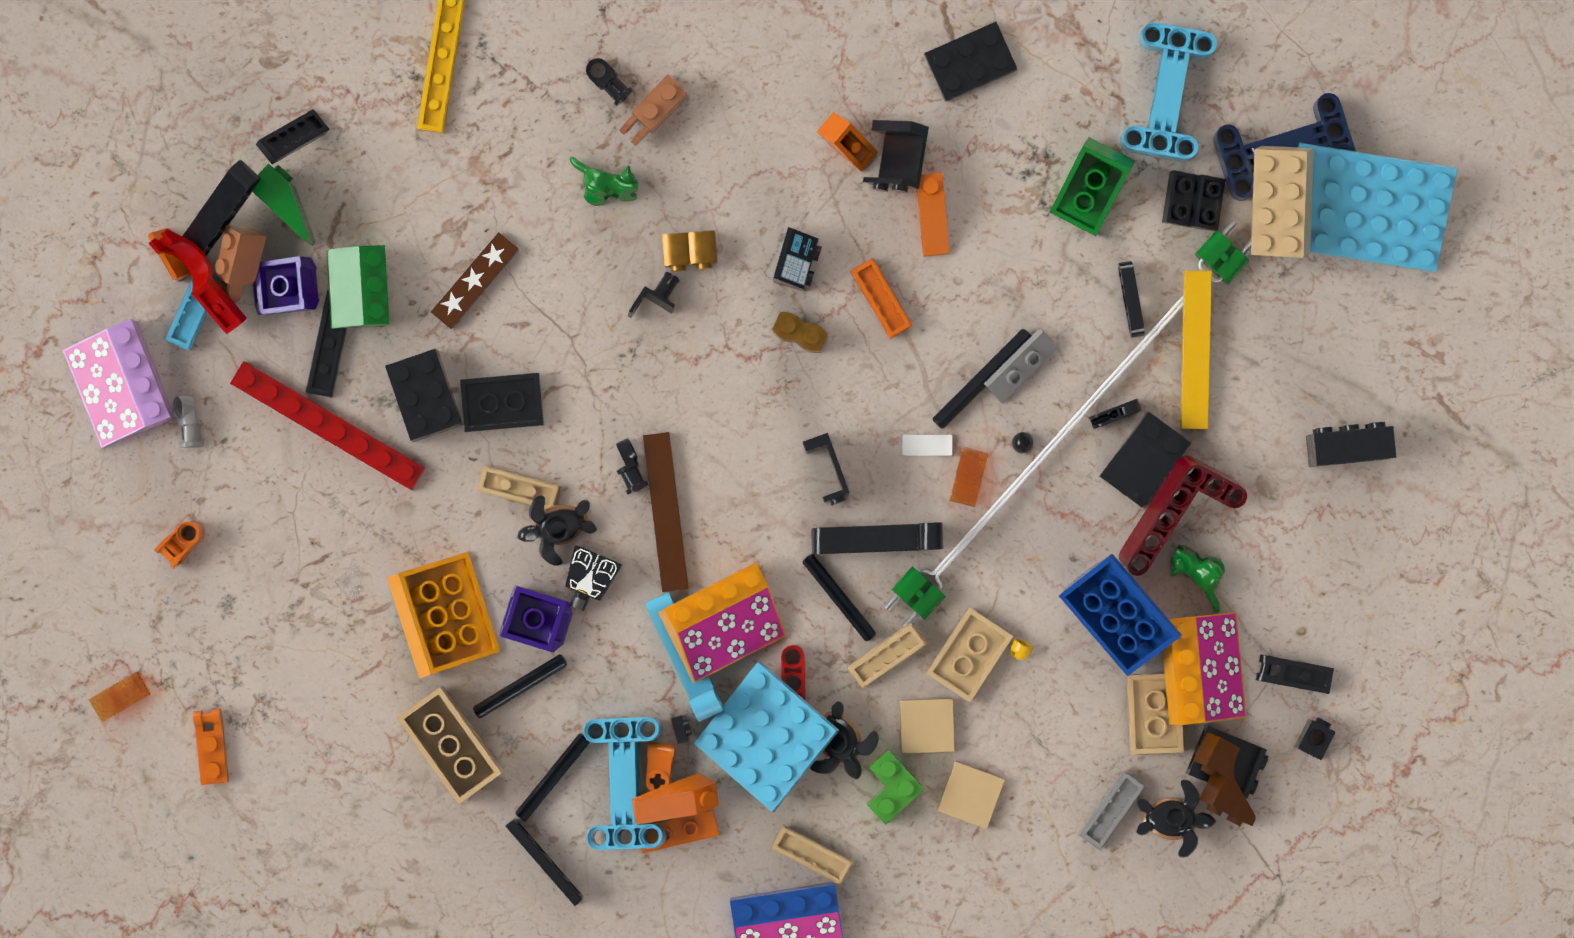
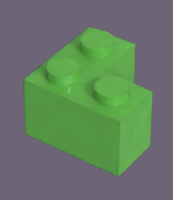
(898, 790)

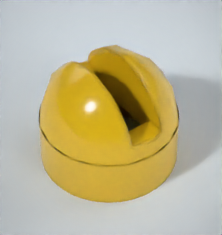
(1021, 649)

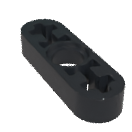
(1131, 299)

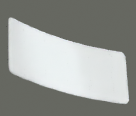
(927, 445)

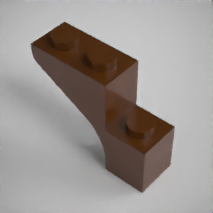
(1222, 790)

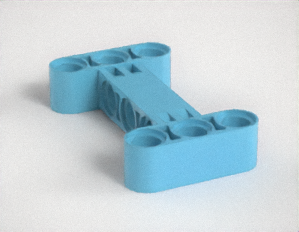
(1168, 91)
(624, 782)

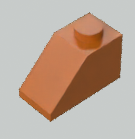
(847, 141)

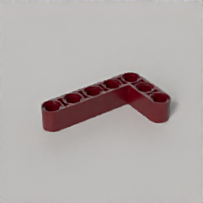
(1174, 509)

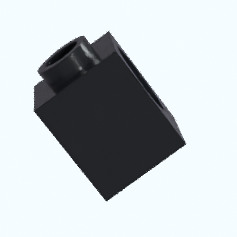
(1304, 743)

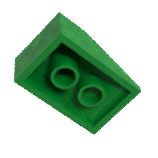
(1092, 186)
(283, 200)

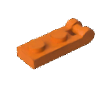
(211, 747)

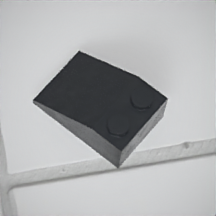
(1145, 459)

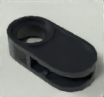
(1115, 413)

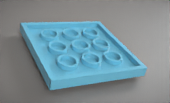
(766, 736)

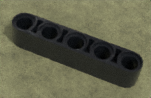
(222, 206)

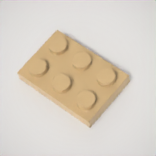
(969, 654)
(1149, 716)

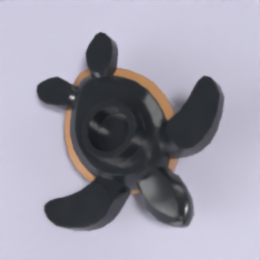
(555, 526)
(845, 745)
(1175, 818)

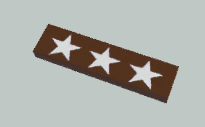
(474, 280)

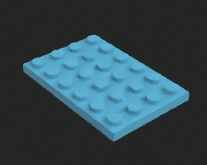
(1379, 207)

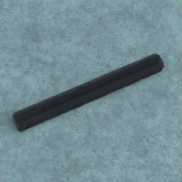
(976, 384)

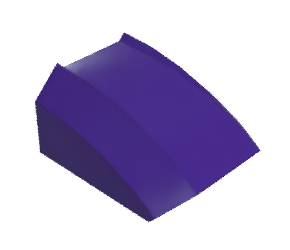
(286, 286)
(536, 619)

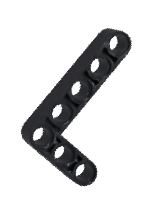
(877, 538)

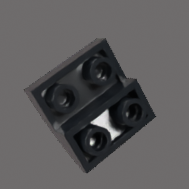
(1193, 200)

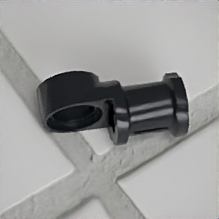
(608, 79)
(630, 472)

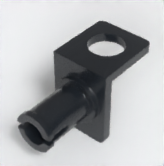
(659, 295)

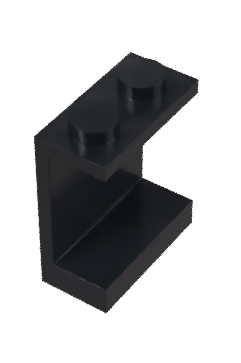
(901, 155)
(824, 441)
(1246, 766)

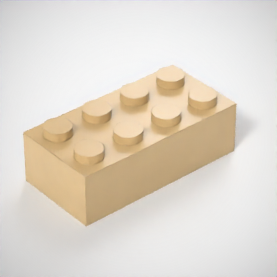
(1282, 201)
(450, 744)

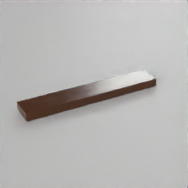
(665, 512)

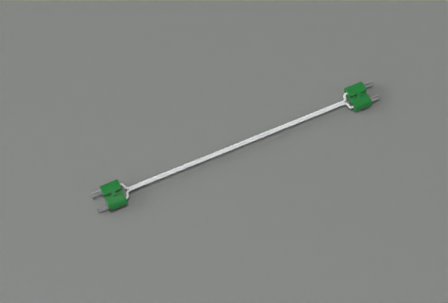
(920, 593)

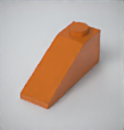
(932, 215)
(676, 800)

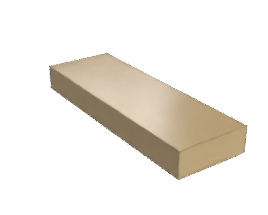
(516, 487)

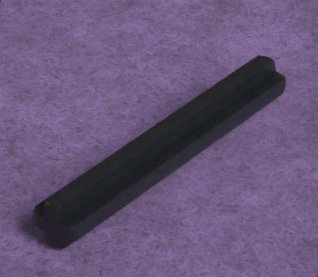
(839, 597)
(520, 686)
(552, 777)

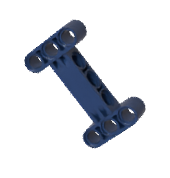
(1311, 134)

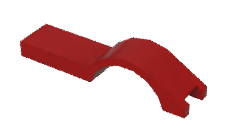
(205, 288)

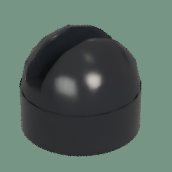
(1016, 442)

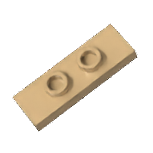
(887, 655)
(811, 854)

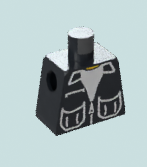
(590, 576)

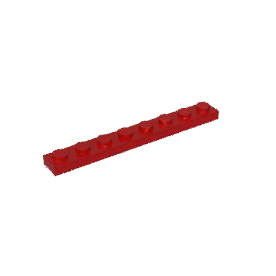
(327, 425)

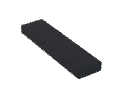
(326, 355)
(544, 861)

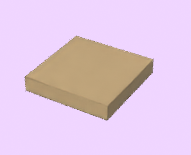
(927, 725)
(970, 795)

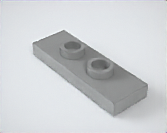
(1020, 365)
(1112, 810)

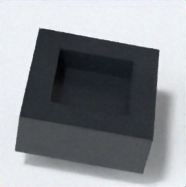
(681, 729)

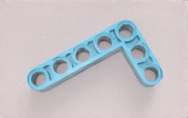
(702, 693)

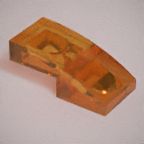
(968, 476)
(119, 697)

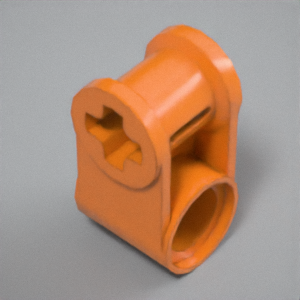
(177, 546)
(659, 761)

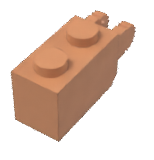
(655, 108)
(239, 259)

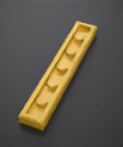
(441, 65)
(1195, 349)

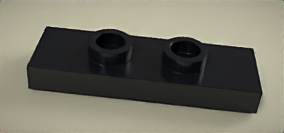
(292, 136)

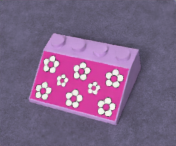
(118, 383)

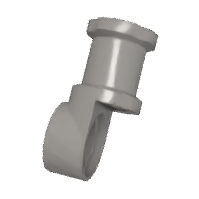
(184, 410)

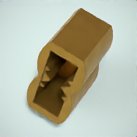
(689, 249)
(793, 329)

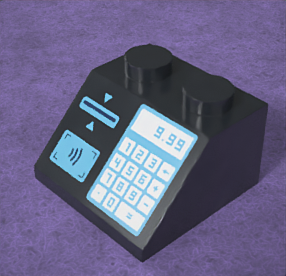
(796, 260)

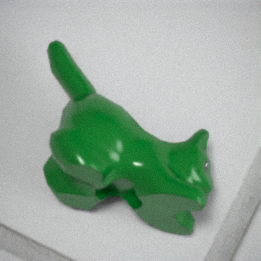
(601, 185)
(1204, 572)

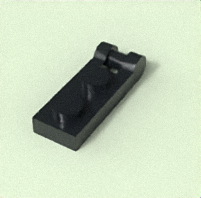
(1296, 674)

